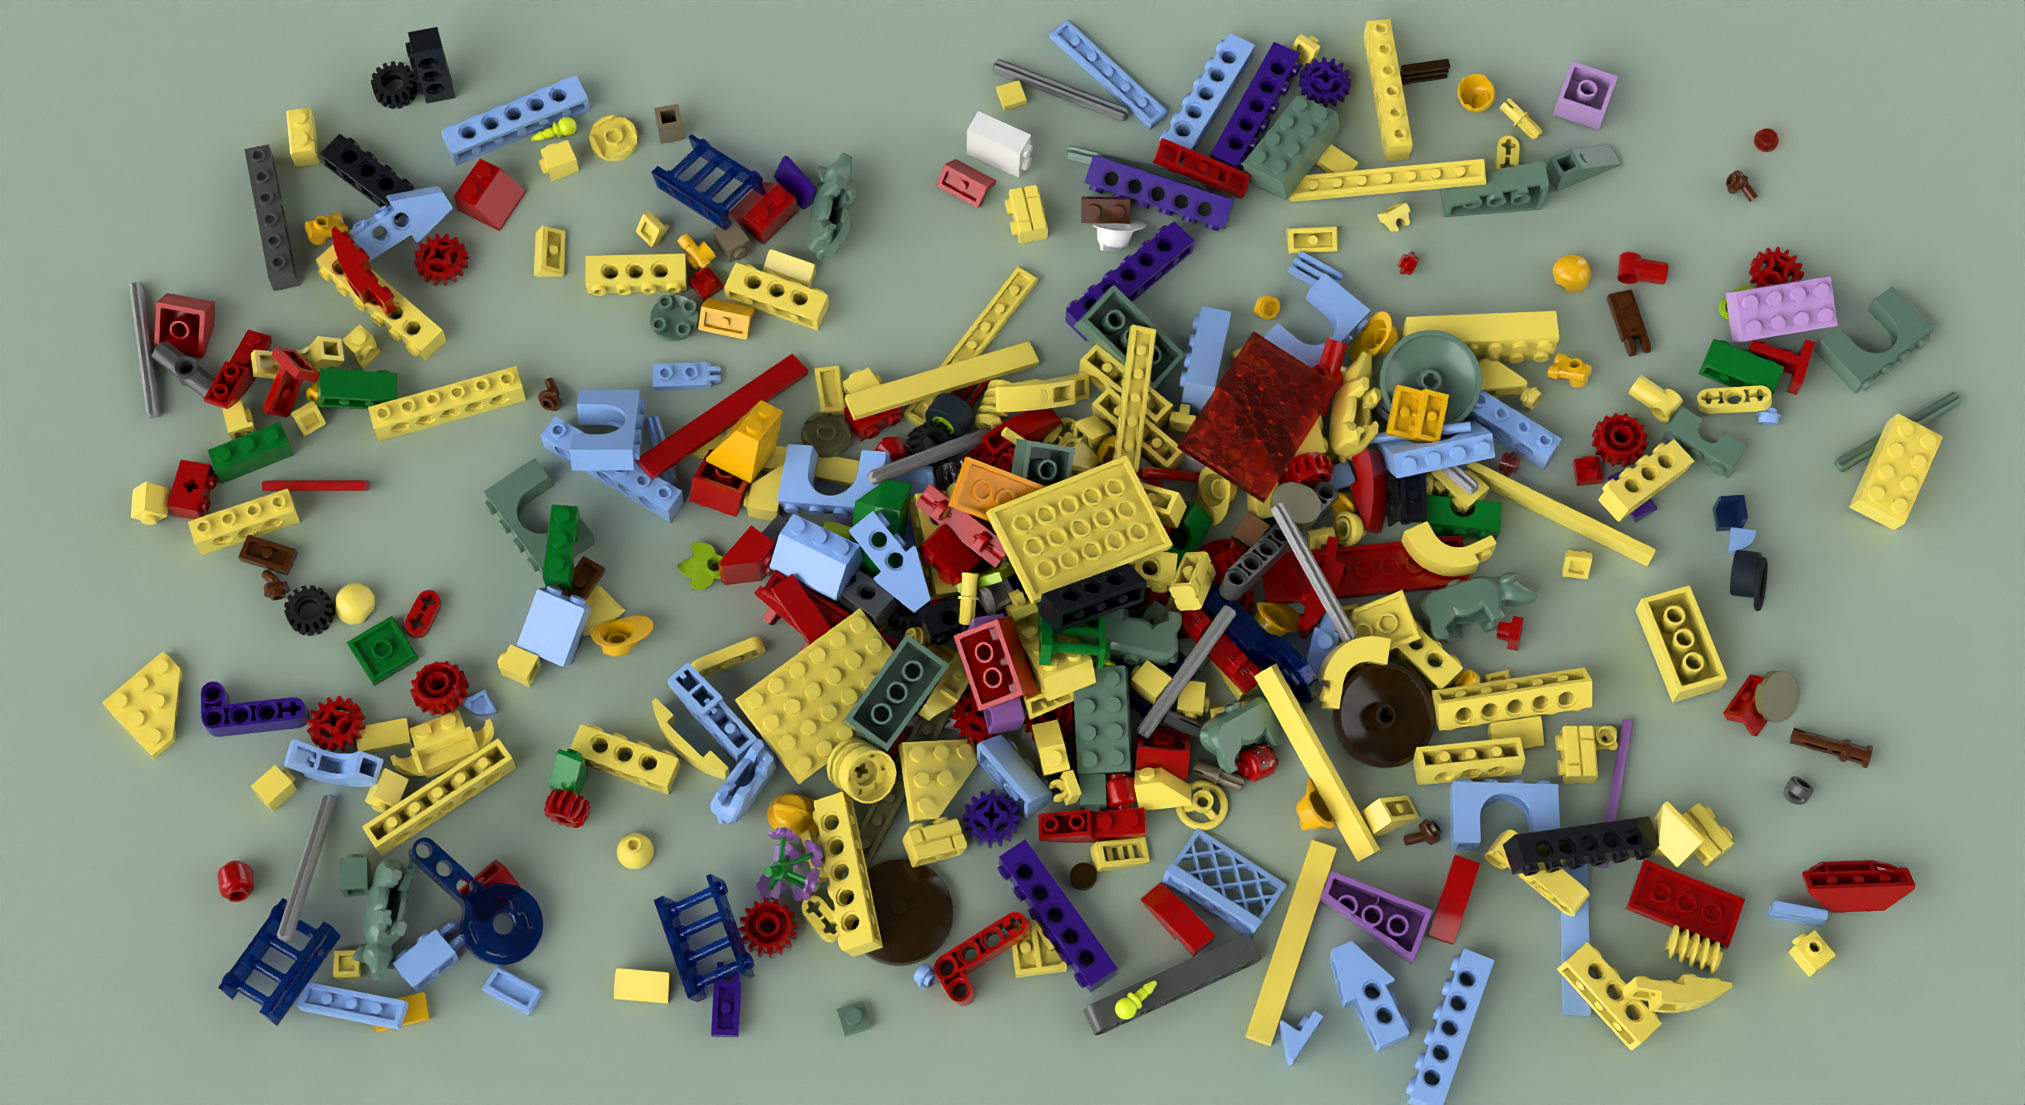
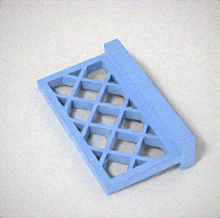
(1216, 902)

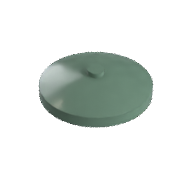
(1434, 363)

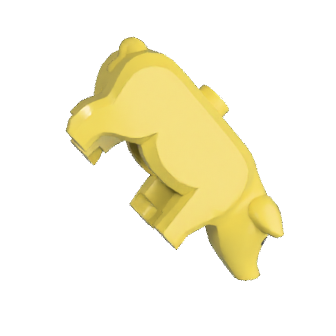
(1352, 408)

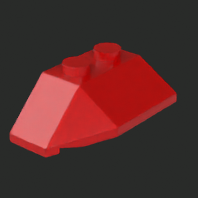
(1857, 885)

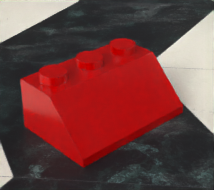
(995, 663)

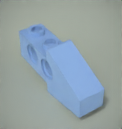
(423, 212)
(905, 582)
(711, 711)
(1353, 975)

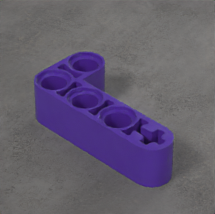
(255, 710)

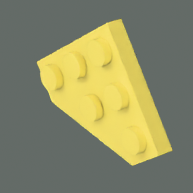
(149, 704)
(934, 774)

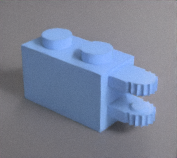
(1321, 643)
(429, 957)

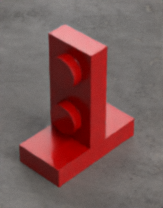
(1793, 364)
(288, 381)

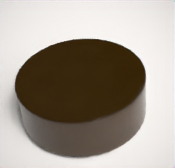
(1083, 876)

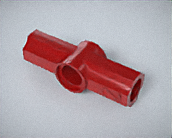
(1331, 363)

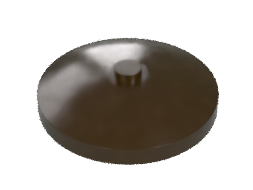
(1384, 715)
(910, 910)

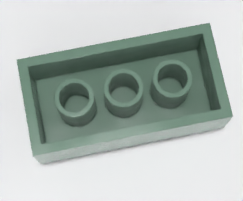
(1292, 146)
(1109, 326)
(1042, 462)
(896, 693)
(1104, 723)

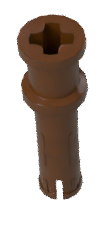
(1842, 749)

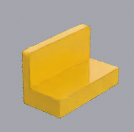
(726, 318)

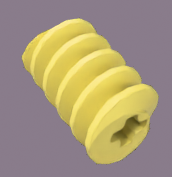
(987, 413)
(1694, 949)

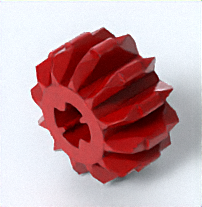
(567, 808)

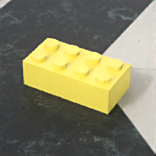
(1896, 472)
(1681, 644)
(1066, 670)

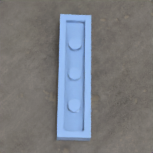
(353, 1005)

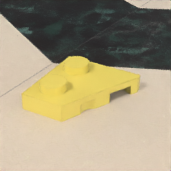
(1036, 954)

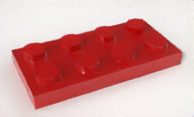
(1685, 902)

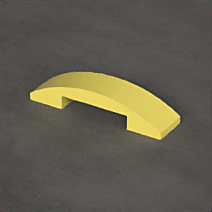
(708, 764)

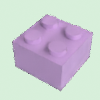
(1585, 95)

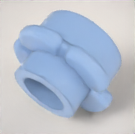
(1768, 417)
(925, 976)

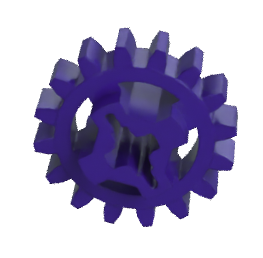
(1322, 79)
(1001, 818)

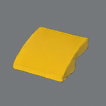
(1417, 414)

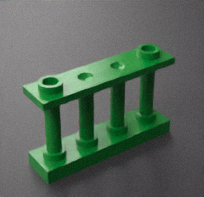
(1050, 646)

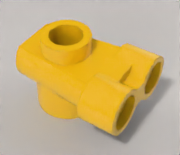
(320, 228)
(699, 255)
(1570, 369)

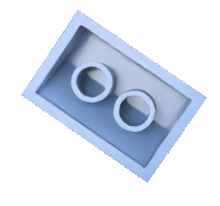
(816, 556)
(1013, 775)

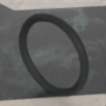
(1760, 583)

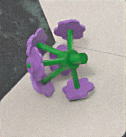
(784, 862)

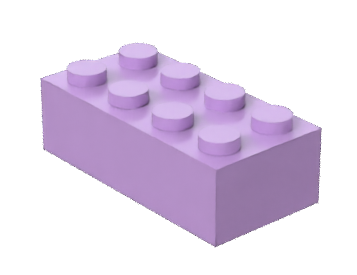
(1781, 309)

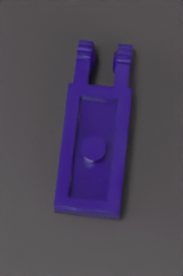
(726, 1006)

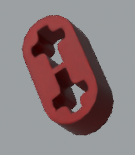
(428, 616)

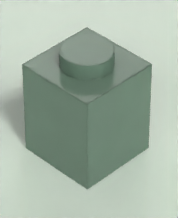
(1093, 792)
(355, 875)

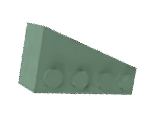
(1505, 191)

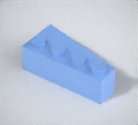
(1205, 358)

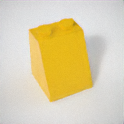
(749, 442)

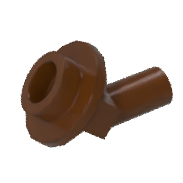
(1737, 181)
(550, 398)
(274, 588)
(1429, 832)

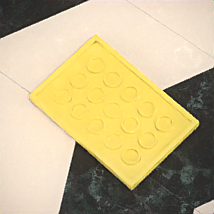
(1079, 528)
(810, 695)

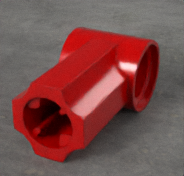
(1634, 269)

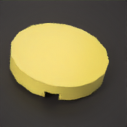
(613, 138)

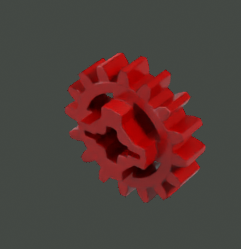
(1777, 269)
(441, 270)
(332, 723)
(970, 724)

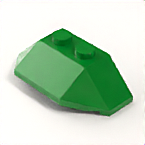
(893, 501)

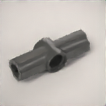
(177, 363)

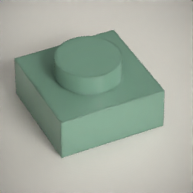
(854, 1018)

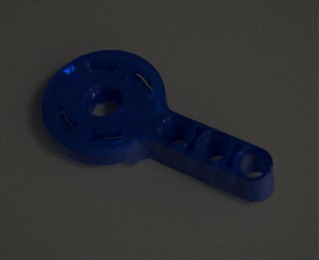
(1265, 647)
(482, 908)

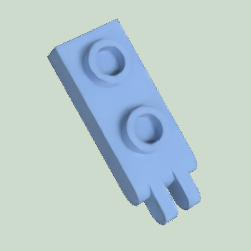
(685, 376)

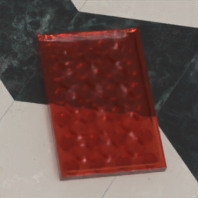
(1258, 417)

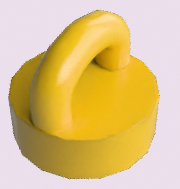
(1267, 307)
(1344, 502)
(1467, 677)

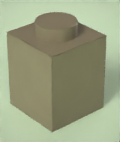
(669, 123)
(732, 242)

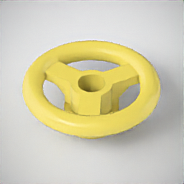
(1206, 796)

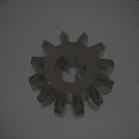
(947, 474)

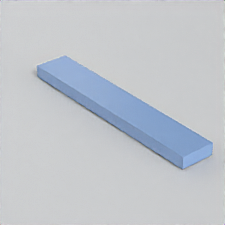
(1108, 74)
(1573, 936)

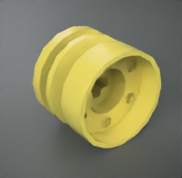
(861, 770)

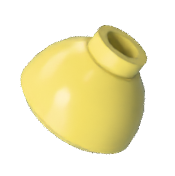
(1348, 528)
(635, 851)

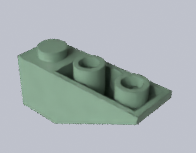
(1580, 165)

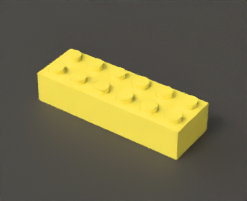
(1497, 335)

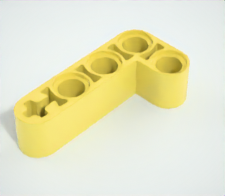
(1556, 887)

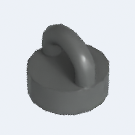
(1800, 788)

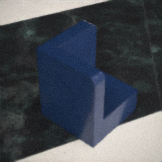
(1730, 512)

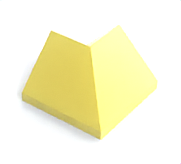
(1675, 835)

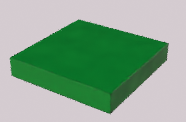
(382, 650)

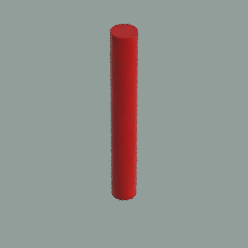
(1170, 474)

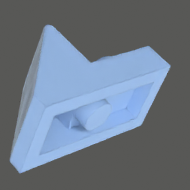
(1295, 1041)

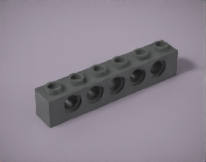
(271, 217)
(877, 609)

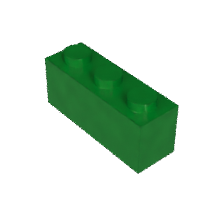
(1739, 367)
(355, 388)
(250, 452)

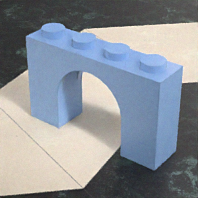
(1339, 307)
(610, 450)
(1410, 458)
(797, 483)
(1467, 798)

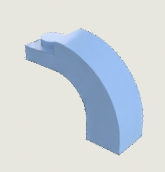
(339, 769)

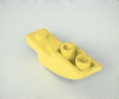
(1042, 394)
(1679, 996)

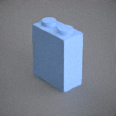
(554, 625)

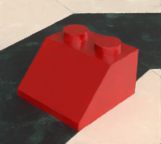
(488, 195)
(765, 213)
(184, 323)
(718, 489)
(748, 559)
(1164, 749)

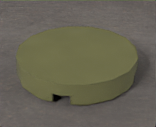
(827, 434)
(1300, 501)
(1776, 696)

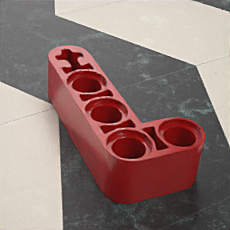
(984, 954)

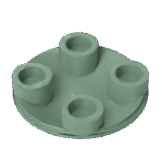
(674, 317)

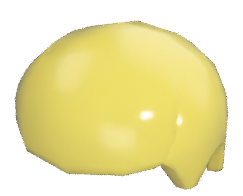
(354, 603)

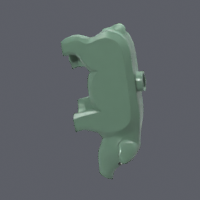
(829, 212)
(1472, 601)
(1138, 639)
(1241, 724)
(385, 914)

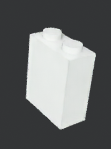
(999, 144)

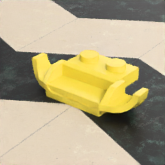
(949, 687)
(442, 745)

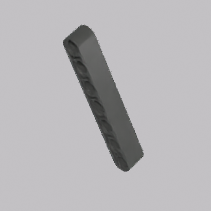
(1268, 551)
(1177, 982)

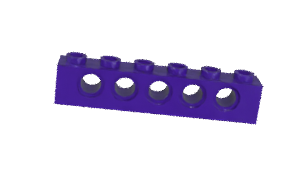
(1277, 60)
(1101, 167)
(1169, 237)
(1024, 858)

